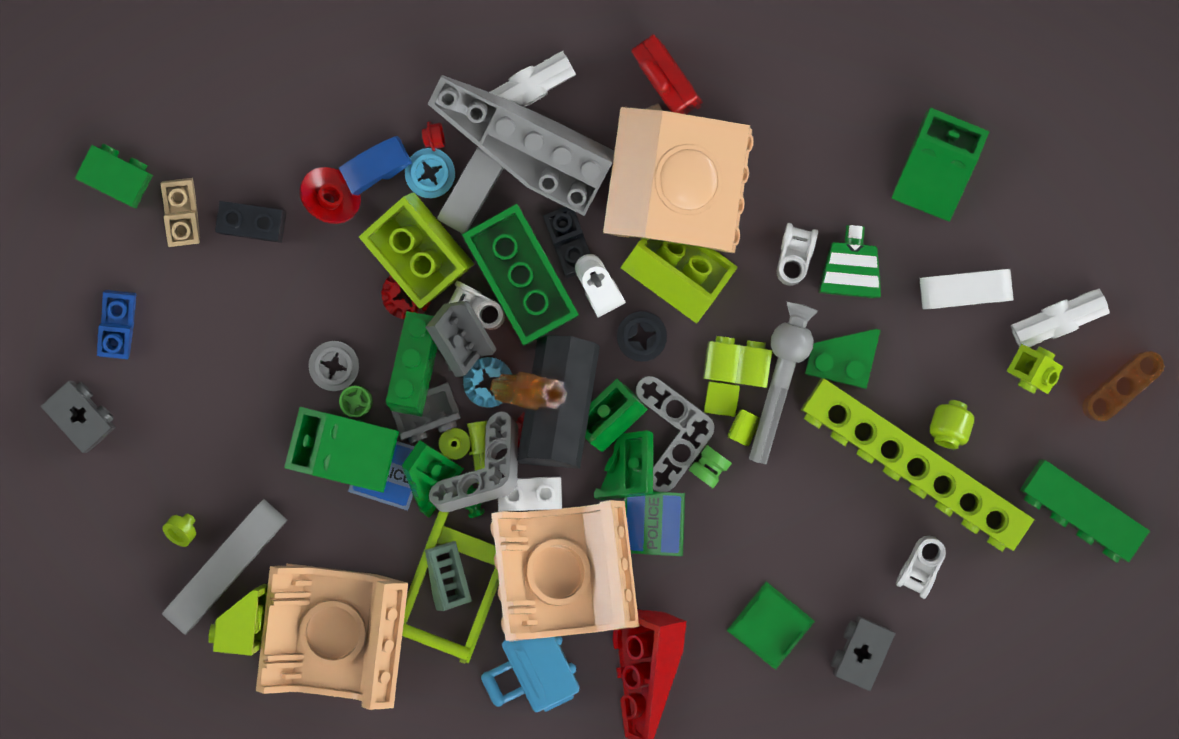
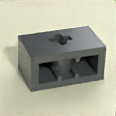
(62, 410)
(865, 670)

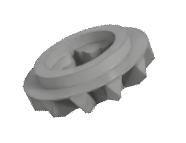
(327, 352)

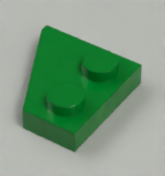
(844, 358)
(629, 467)
(423, 470)

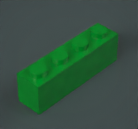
(1083, 510)

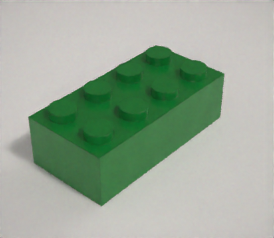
(520, 275)

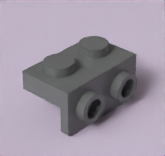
(460, 336)
(439, 412)

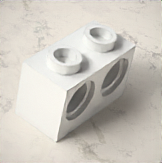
(533, 494)

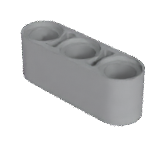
(470, 192)

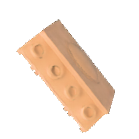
(678, 179)
(564, 571)
(332, 634)

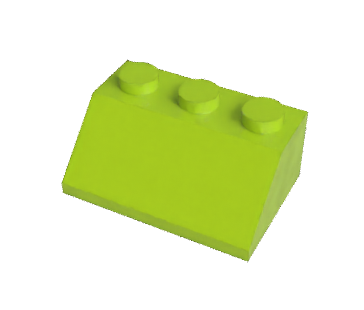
(416, 250)
(680, 274)
(241, 626)

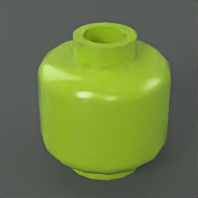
(951, 424)

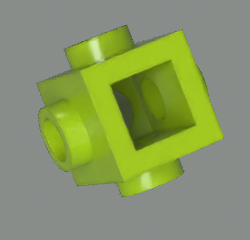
(1035, 369)

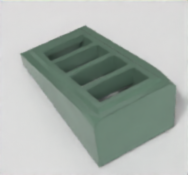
(459, 583)

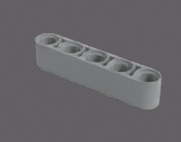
(224, 567)

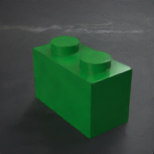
(114, 176)
(612, 414)

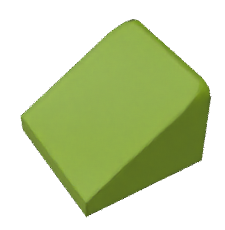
(721, 399)
(744, 427)

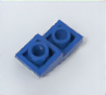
(374, 164)
(116, 324)

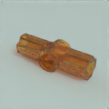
(528, 391)

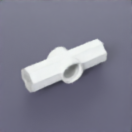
(534, 82)
(1060, 318)

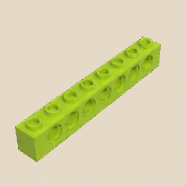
(1013, 520)

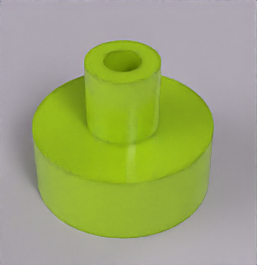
(463, 443)
(180, 529)

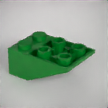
(939, 164)
(341, 449)

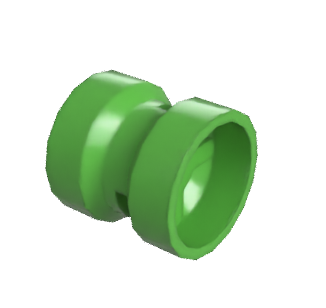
(351, 400)
(713, 460)

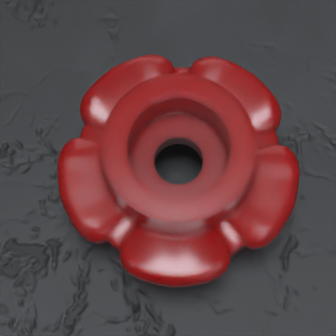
(433, 136)

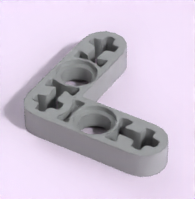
(683, 423)
(487, 477)

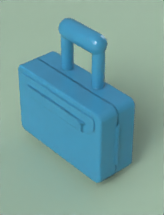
(541, 670)

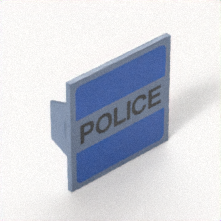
(397, 490)

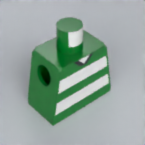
(851, 267)

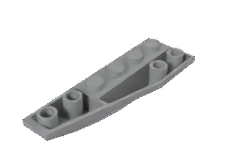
(526, 144)

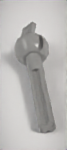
(791, 344)

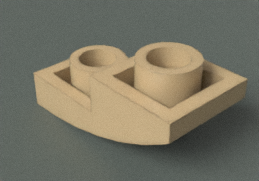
(180, 212)

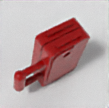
(666, 76)

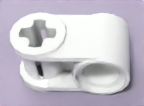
(796, 252)
(599, 287)
(478, 303)
(921, 568)

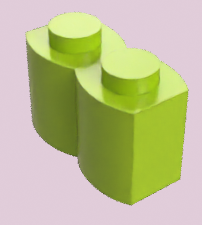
(737, 363)

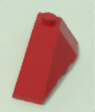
(647, 669)

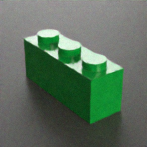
(412, 366)

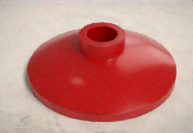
(331, 185)

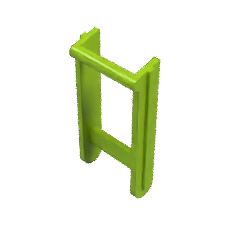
(469, 546)

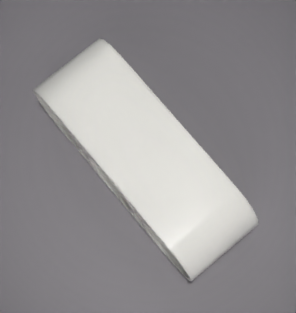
(966, 289)

